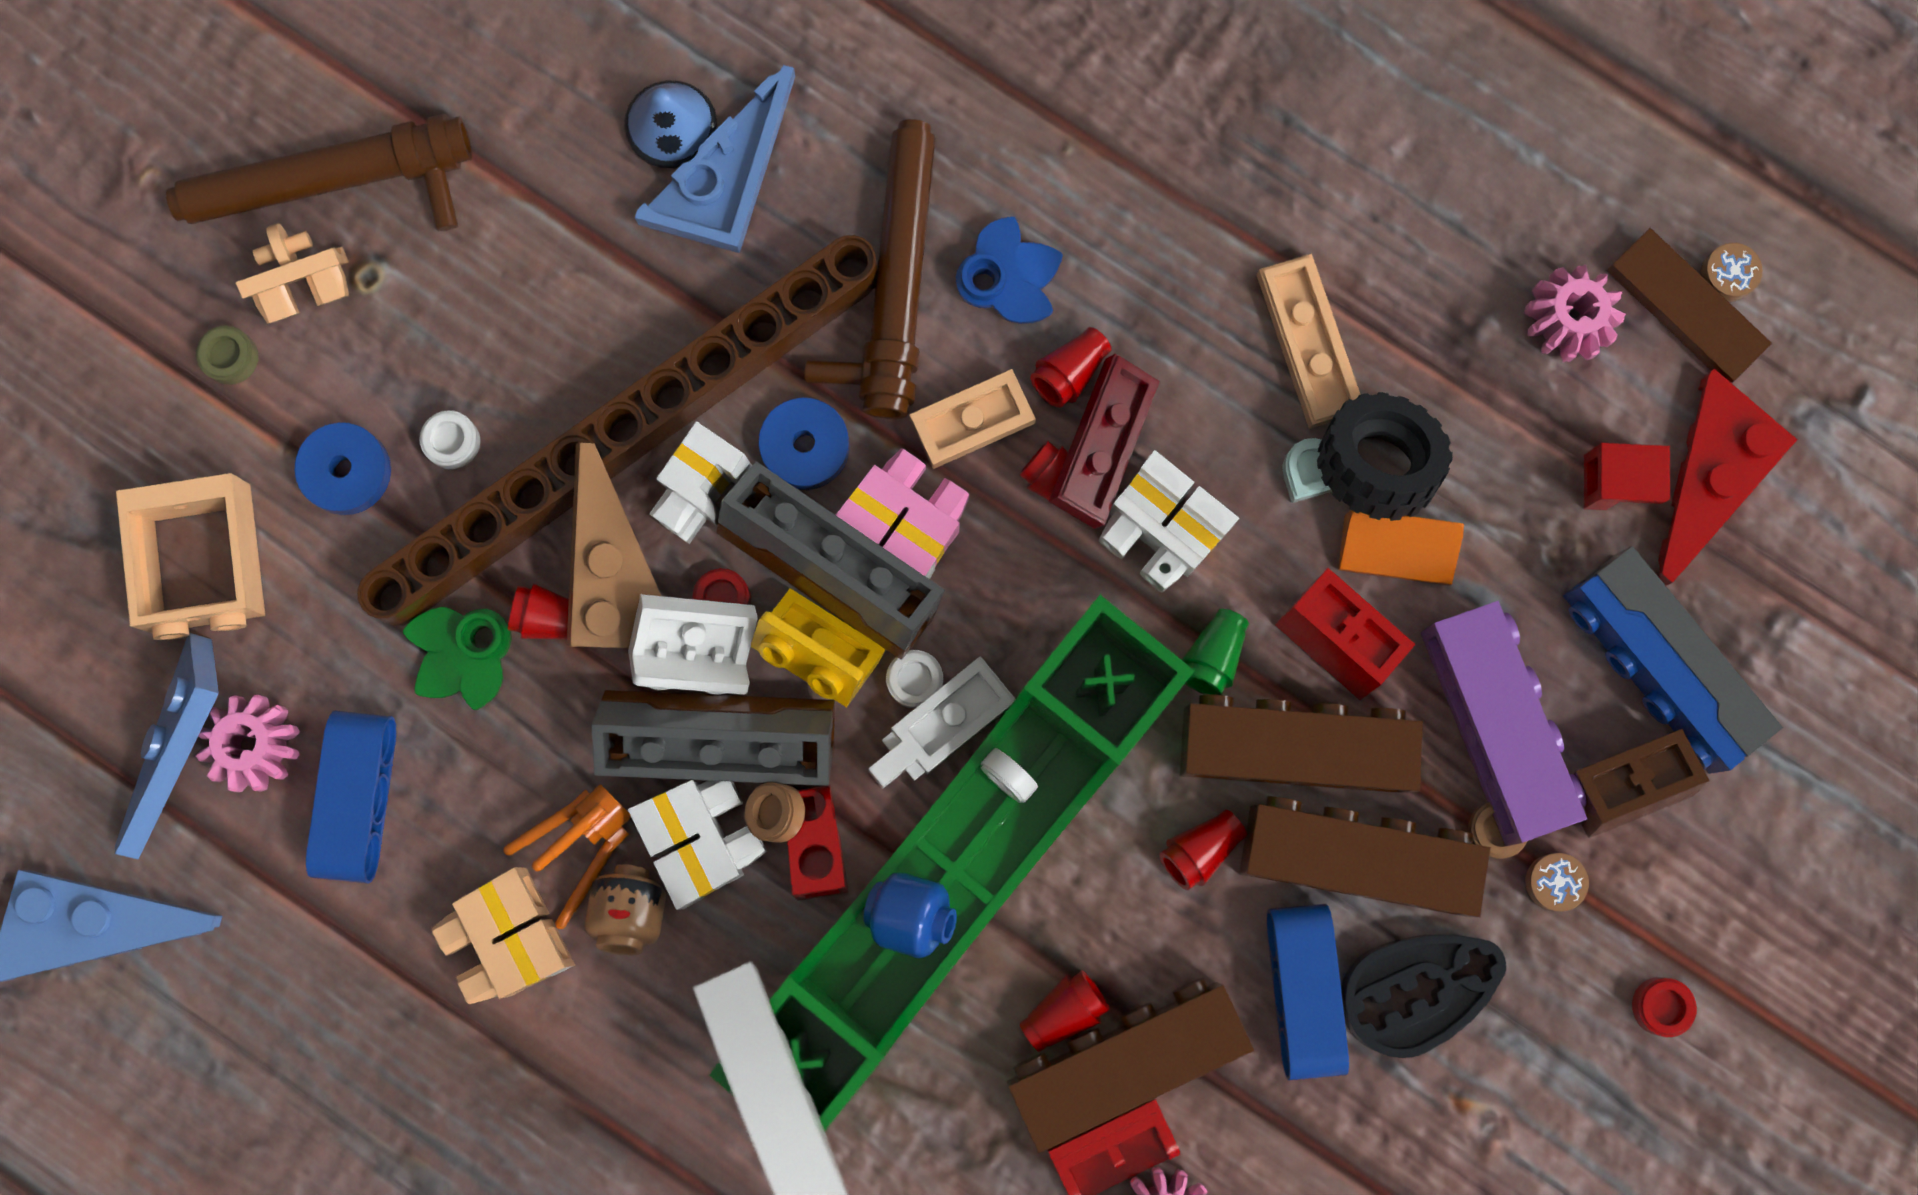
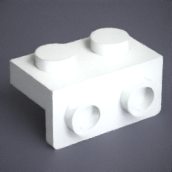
(691, 644)

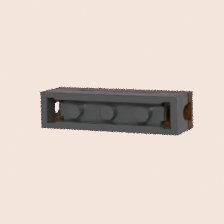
(828, 560)
(714, 737)

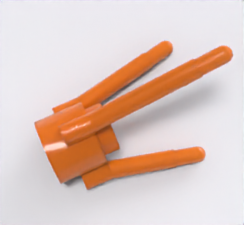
(593, 816)

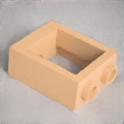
(137, 516)

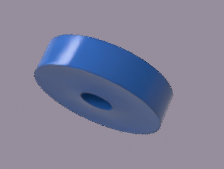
(797, 419)
(324, 451)

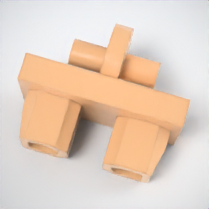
(271, 287)

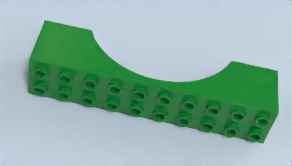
(979, 843)

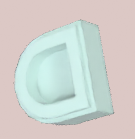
(1301, 471)

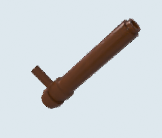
(405, 151)
(891, 352)

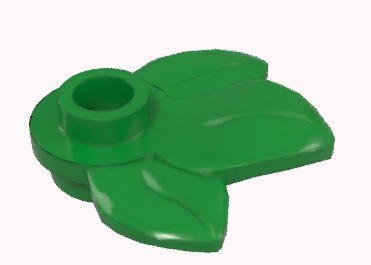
(453, 657)

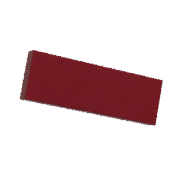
(1104, 441)

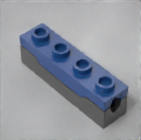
(1671, 661)

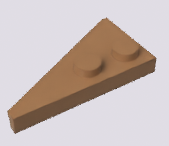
(605, 560)

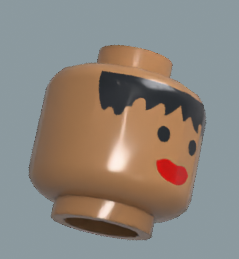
(625, 910)

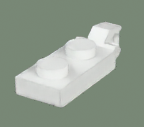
(943, 723)

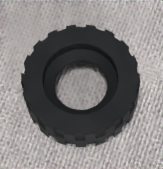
(1405, 427)

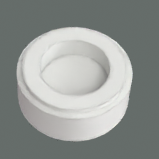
(449, 440)
(914, 678)
(1008, 775)

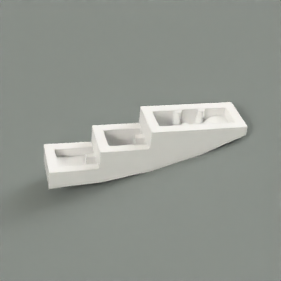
(768, 1085)

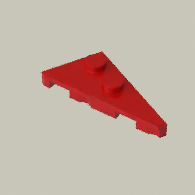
(1726, 459)

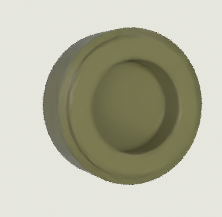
(227, 355)

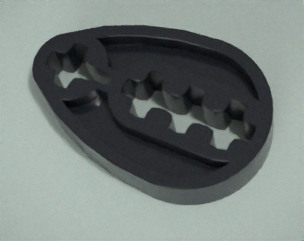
(1425, 1024)

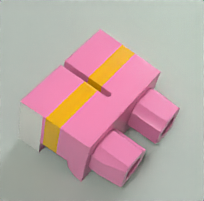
(888, 495)

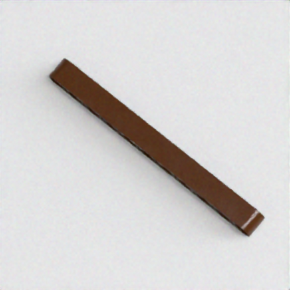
(637, 403)

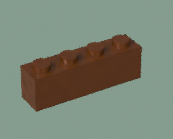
(1301, 747)
(1365, 859)
(1128, 1065)

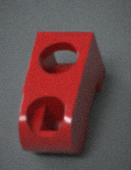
(816, 849)

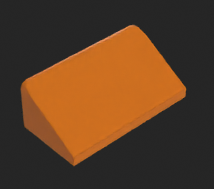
(1401, 548)

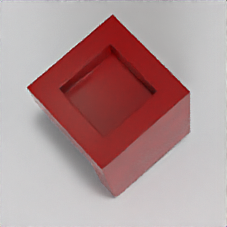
(1626, 474)

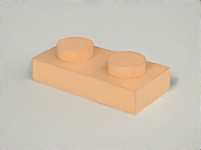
(972, 419)

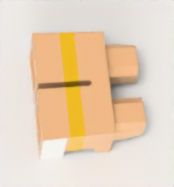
(487, 917)

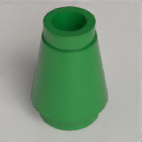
(1216, 653)

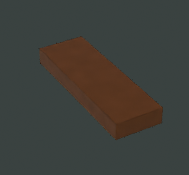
(1689, 306)

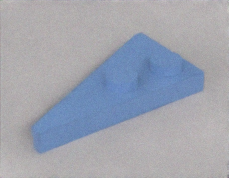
(720, 185)
(170, 742)
(69, 922)

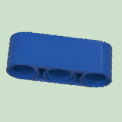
(351, 797)
(1307, 992)

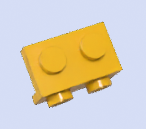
(816, 647)

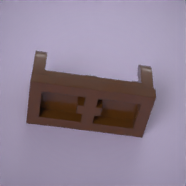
(1640, 782)

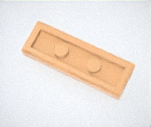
(1308, 338)

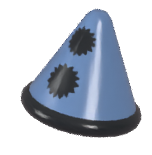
(669, 123)

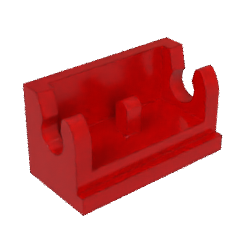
(1345, 634)
(1114, 1150)

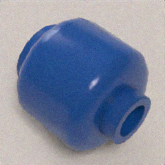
(909, 915)

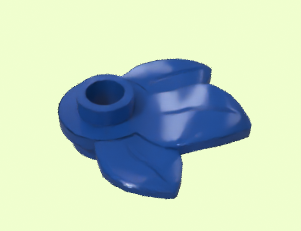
(1017, 273)

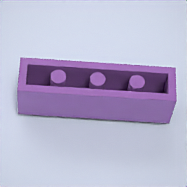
(1504, 723)

